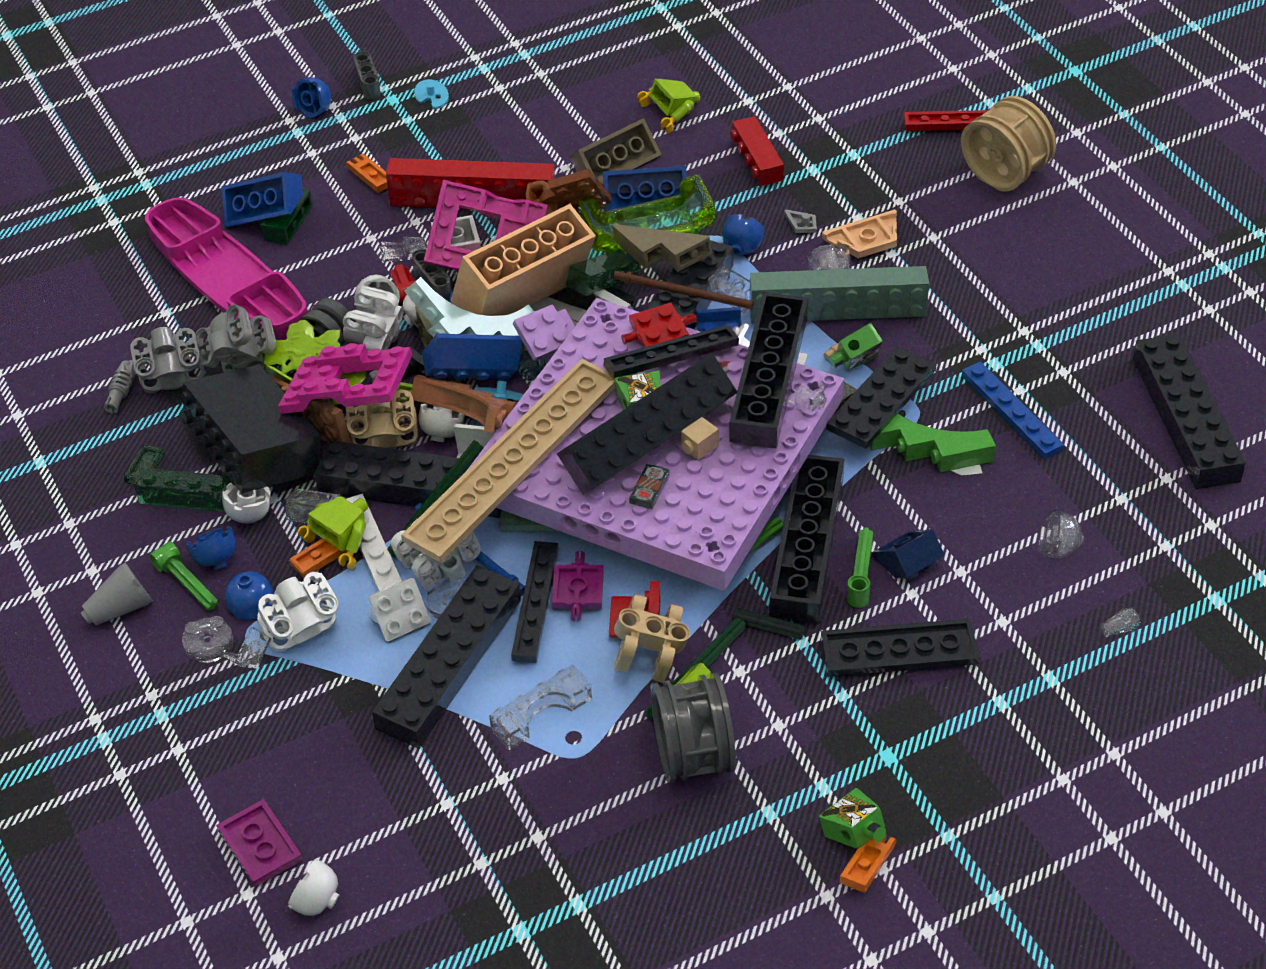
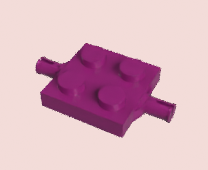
(577, 586)

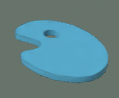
(430, 90)
(501, 392)

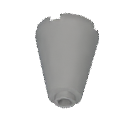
(115, 597)

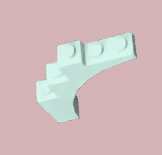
(451, 319)

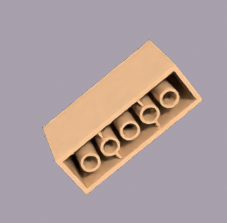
(523, 264)

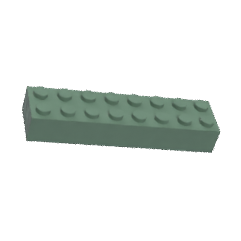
(849, 292)

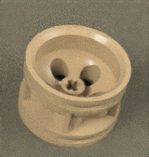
(1008, 143)

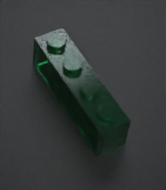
(598, 272)
(181, 489)

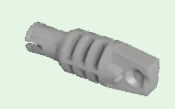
(120, 386)

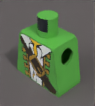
(857, 348)
(636, 386)
(853, 820)

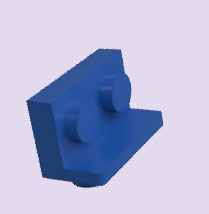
(715, 318)

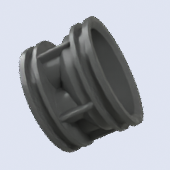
(693, 728)

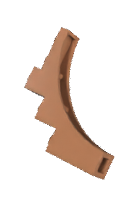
(463, 399)

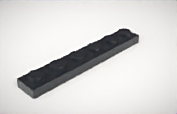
(671, 351)
(535, 602)

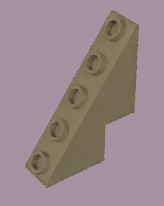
(654, 245)

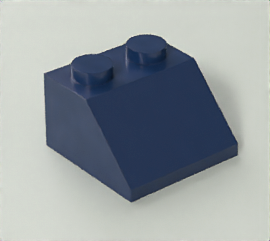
(910, 553)

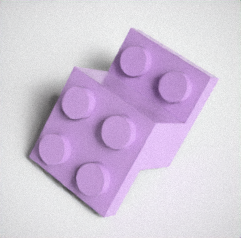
(544, 331)

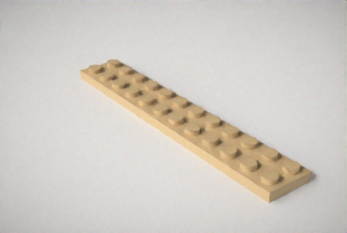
(509, 461)

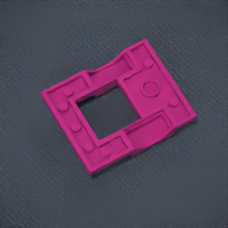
(512, 216)
(321, 376)

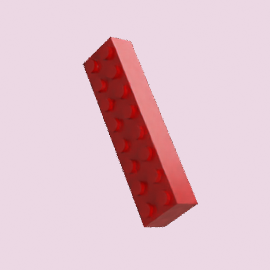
(420, 180)

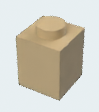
(699, 438)

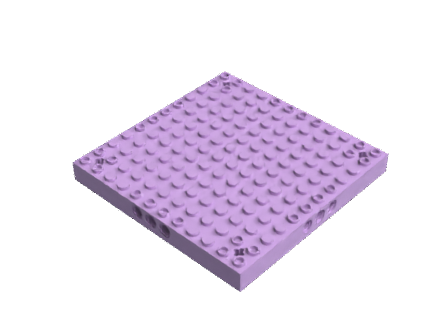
(707, 506)

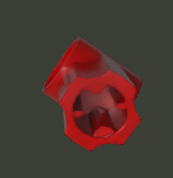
(402, 280)

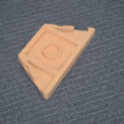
(865, 235)

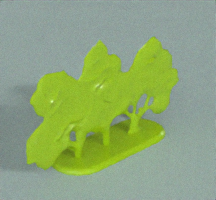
(300, 345)

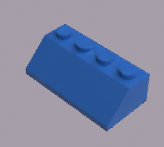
(642, 185)
(261, 198)
(472, 356)

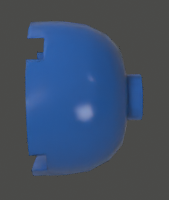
(311, 96)
(742, 234)
(213, 548)
(244, 593)

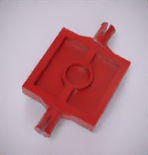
(657, 325)

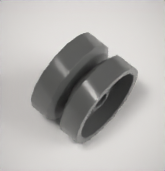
(327, 315)

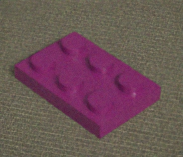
(259, 842)

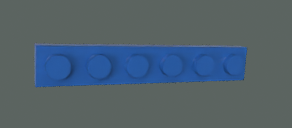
(1012, 410)

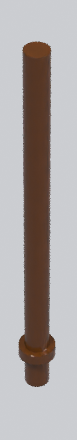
(630, 278)

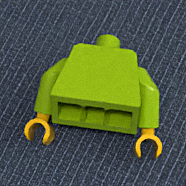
(672, 97)
(339, 524)

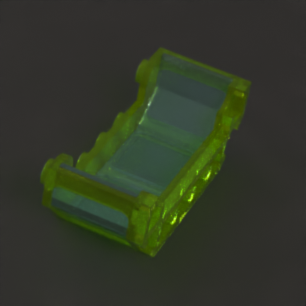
(680, 213)

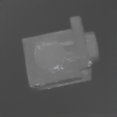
(807, 400)

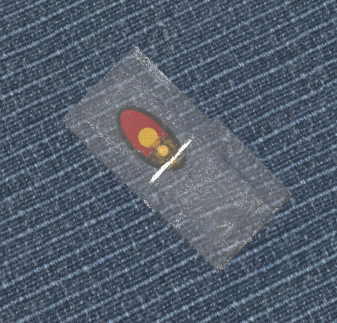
(401, 251)

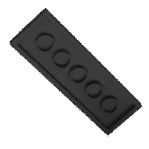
(881, 397)
(899, 647)

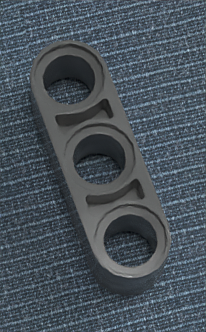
(367, 75)
(431, 274)

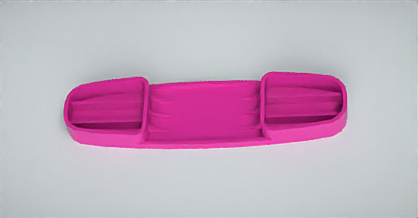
(221, 265)

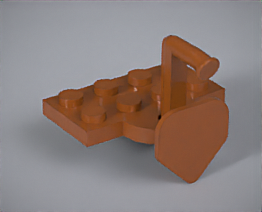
(569, 190)

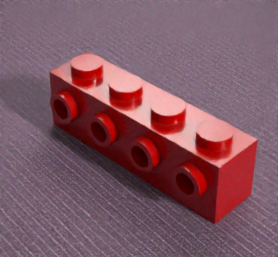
(757, 151)

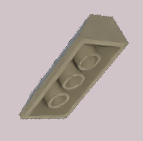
(617, 151)

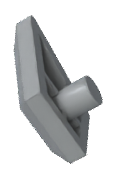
(801, 221)

